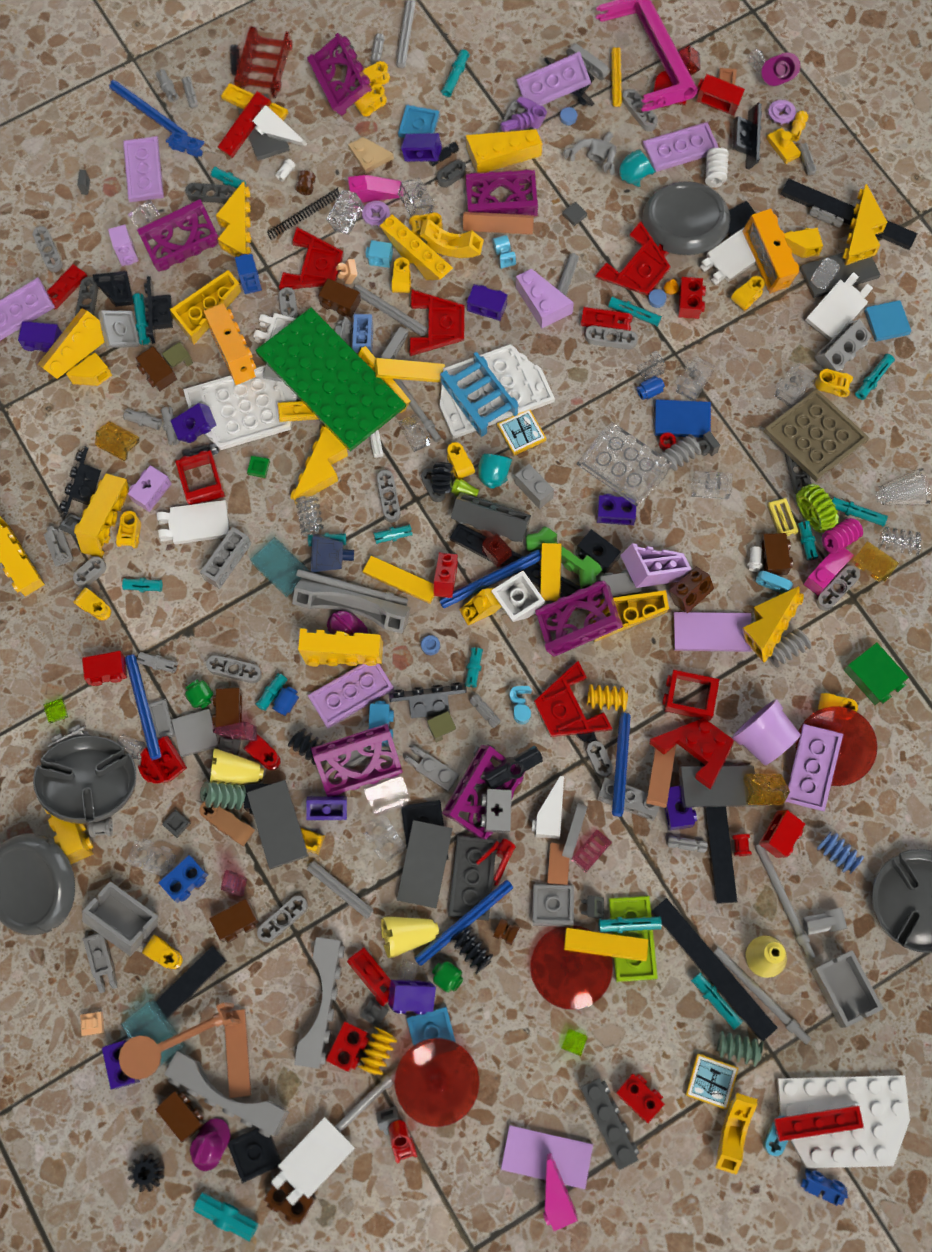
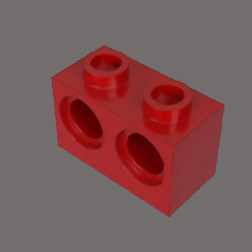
(689, 297)
(445, 575)
(342, 1044)

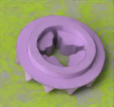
(779, 106)
(375, 206)

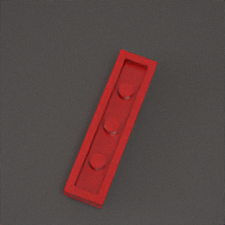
(243, 125)
(818, 1123)

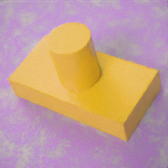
(783, 145)

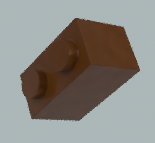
(339, 298)
(156, 369)
(776, 553)
(228, 707)
(234, 921)
(180, 1115)

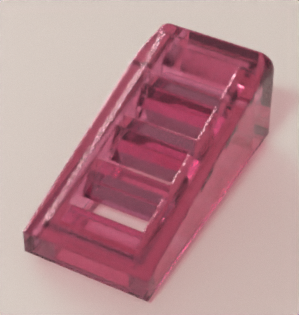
(240, 731)
(581, 863)
(233, 884)

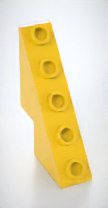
(235, 220)
(865, 226)
(415, 250)
(318, 471)
(771, 621)

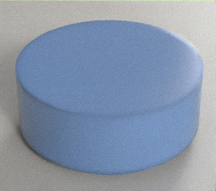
(568, 116)
(657, 298)
(430, 645)

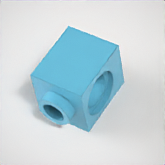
(380, 254)

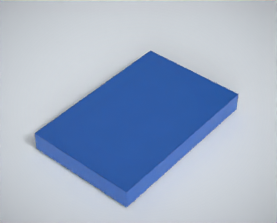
(682, 418)

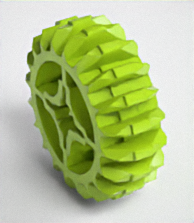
(817, 508)

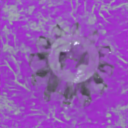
(825, 273)

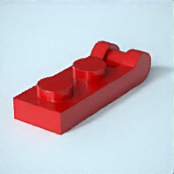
(66, 285)
(606, 318)
(371, 974)

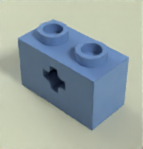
(363, 332)

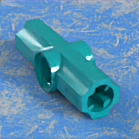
(225, 1216)

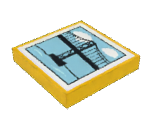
(521, 432)
(712, 1081)

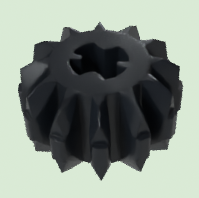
(442, 477)
(152, 1178)

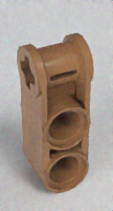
(228, 824)

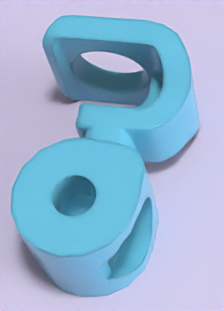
(502, 248)
(521, 712)

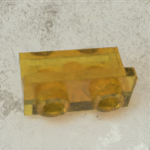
(115, 440)
(875, 561)
(766, 789)

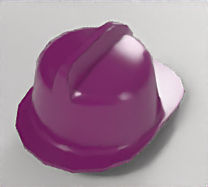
(780, 69)
(345, 622)
(210, 1144)

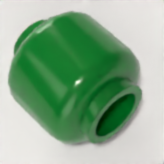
(198, 694)
(447, 976)

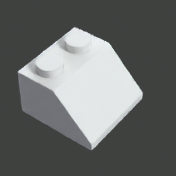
(518, 597)

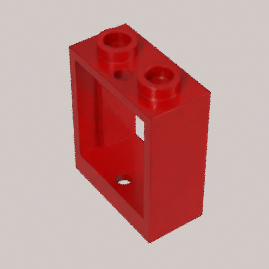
(719, 94)
(204, 494)
(684, 710)

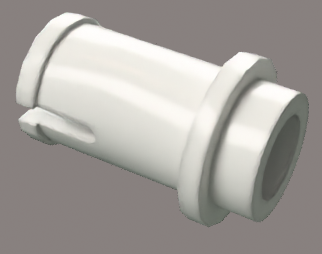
(285, 169)
(755, 559)

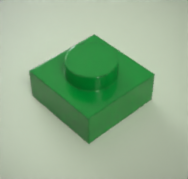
(258, 467)

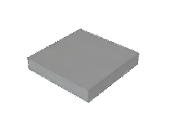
(118, 328)
(195, 733)
(553, 905)

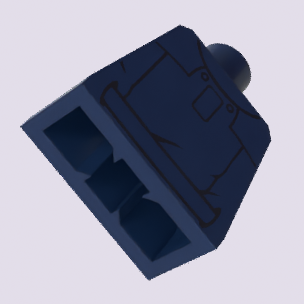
(328, 553)

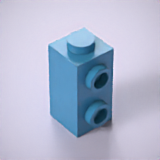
(381, 714)

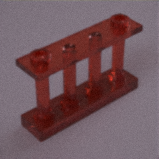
(250, 53)

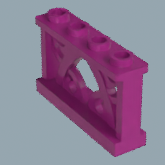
(320, 66)
(509, 180)
(176, 219)
(563, 609)
(352, 778)
(458, 800)

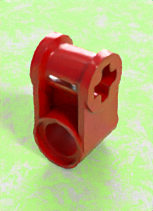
(261, 751)
(401, 1141)

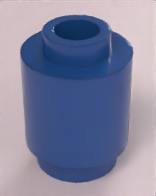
(650, 388)
(285, 701)

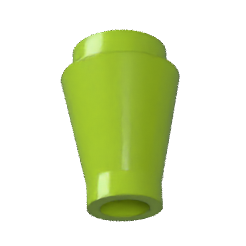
(464, 487)

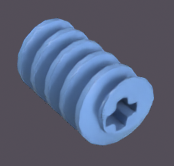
(840, 852)

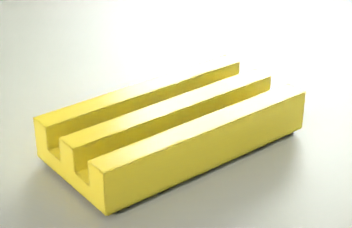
(794, 530)

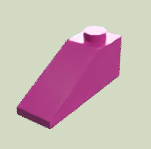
(374, 188)
(827, 571)
(558, 1204)

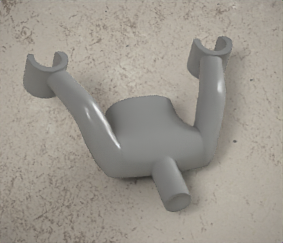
(598, 153)

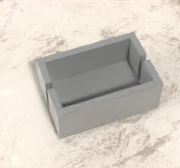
(120, 918)
(847, 989)

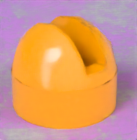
(671, 287)

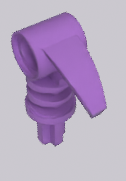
(532, 118)

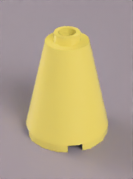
(234, 769)
(406, 934)
(766, 956)

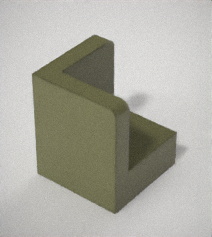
(176, 355)
(441, 725)

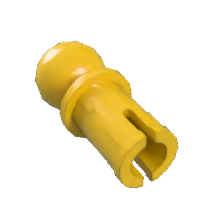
(798, 125)

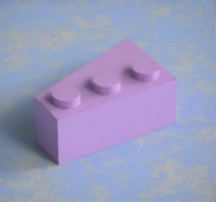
(542, 298)
(654, 567)

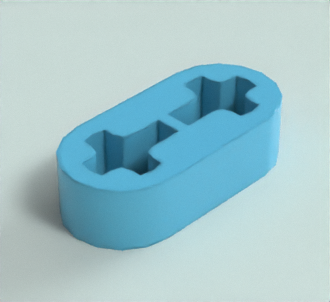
(773, 582)
(771, 1137)

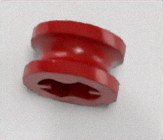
(664, 437)

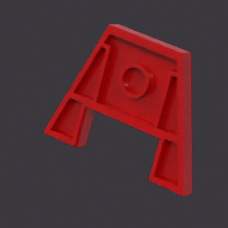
(318, 264)
(643, 270)
(445, 322)
(561, 710)
(703, 742)

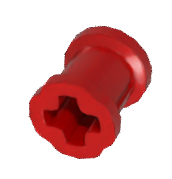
(741, 845)

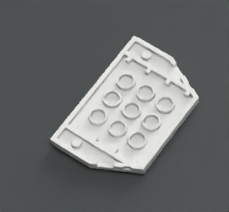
(516, 375)
(242, 410)
(883, 1112)

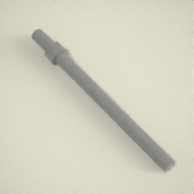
(429, 425)
(388, 596)
(802, 938)
(791, 1025)
(386, 1082)

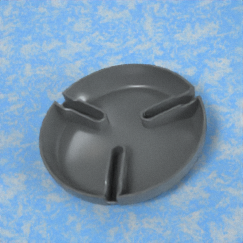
(686, 218)
(84, 779)
(34, 884)
(905, 899)

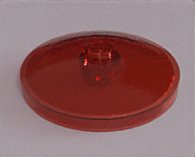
(858, 742)
(568, 977)
(437, 1082)

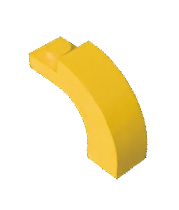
(450, 244)
(734, 1133)

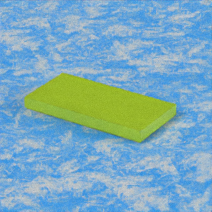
(630, 969)

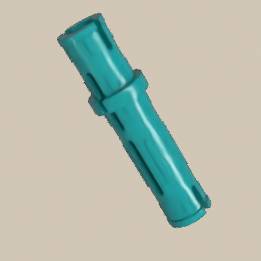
(457, 68)
(655, 319)
(141, 324)
(870, 382)
(850, 508)
(629, 924)
(709, 992)

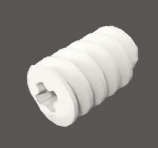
(716, 167)

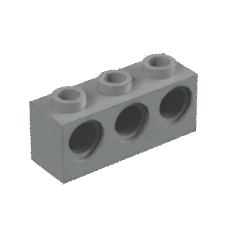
(847, 339)
(225, 558)
(634, 800)

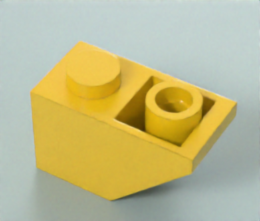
(804, 242)
(89, 372)
(480, 606)

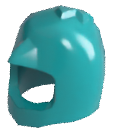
(635, 167)
(493, 470)

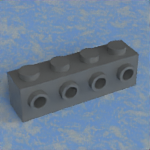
(490, 517)
(608, 1123)

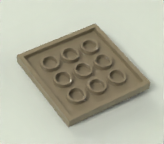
(816, 435)

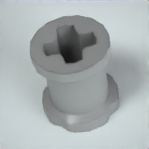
(101, 828)

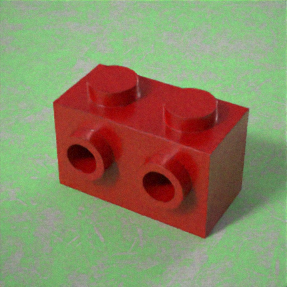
(104, 668)
(782, 834)
(640, 1097)

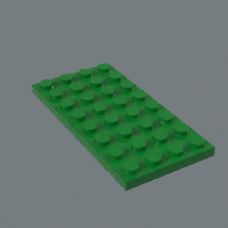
(330, 379)

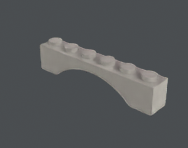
(384, 613)
(311, 1048)
(189, 1073)

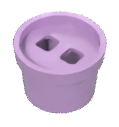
(767, 733)

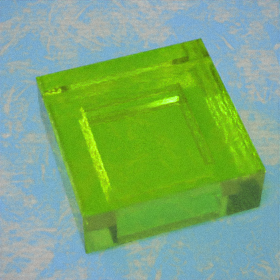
(55, 710)
(574, 1042)

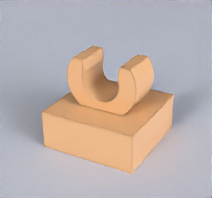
(348, 271)
(92, 1023)

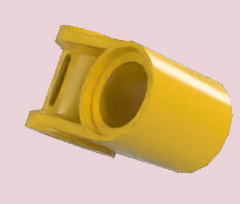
(376, 75)
(370, 101)
(434, 217)
(401, 277)
(748, 293)
(835, 382)
(461, 463)
(128, 534)
(92, 603)
(830, 700)
(160, 951)

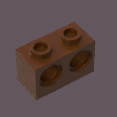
(691, 589)
(286, 1207)

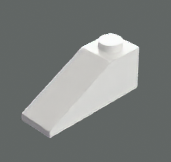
(274, 127)
(549, 816)

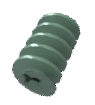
(223, 795)
(739, 1049)

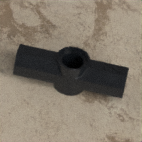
(523, 761)

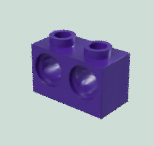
(616, 515)
(113, 1066)

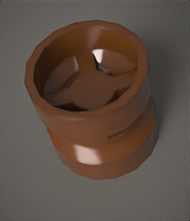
(306, 182)
(510, 934)

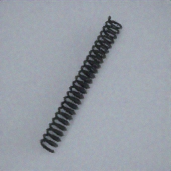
(304, 214)

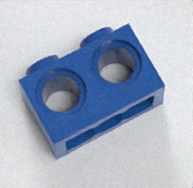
(248, 273)
(180, 874)

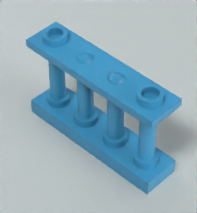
(471, 409)

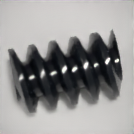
(304, 744)
(472, 949)

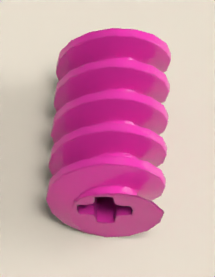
(842, 535)

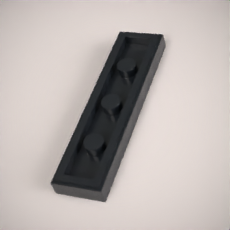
(190, 982)

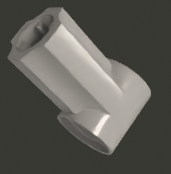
(830, 921)

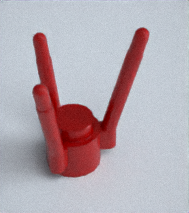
(504, 851)

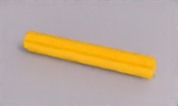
(616, 77)

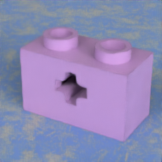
(123, 245)
(149, 488)

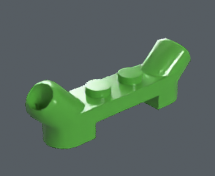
(586, 569)

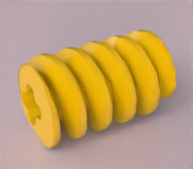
(607, 697)
(378, 1052)

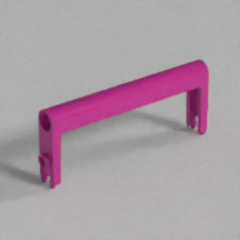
(683, 84)

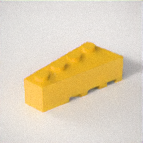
(502, 149)
(190, 313)
(74, 344)
(101, 514)
(17, 563)
(636, 609)
(340, 648)
(71, 839)

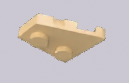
(369, 154)

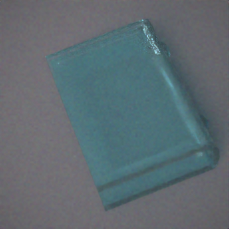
(278, 566)
(152, 1023)

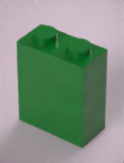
(876, 674)

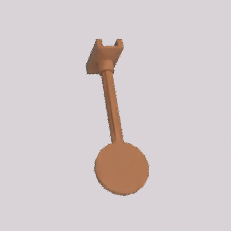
(142, 1054)

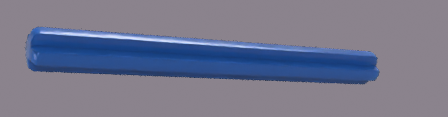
(146, 108)
(492, 578)
(143, 707)
(621, 764)
(463, 922)

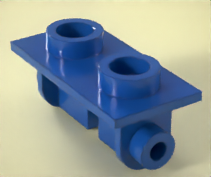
(181, 142)
(834, 1191)

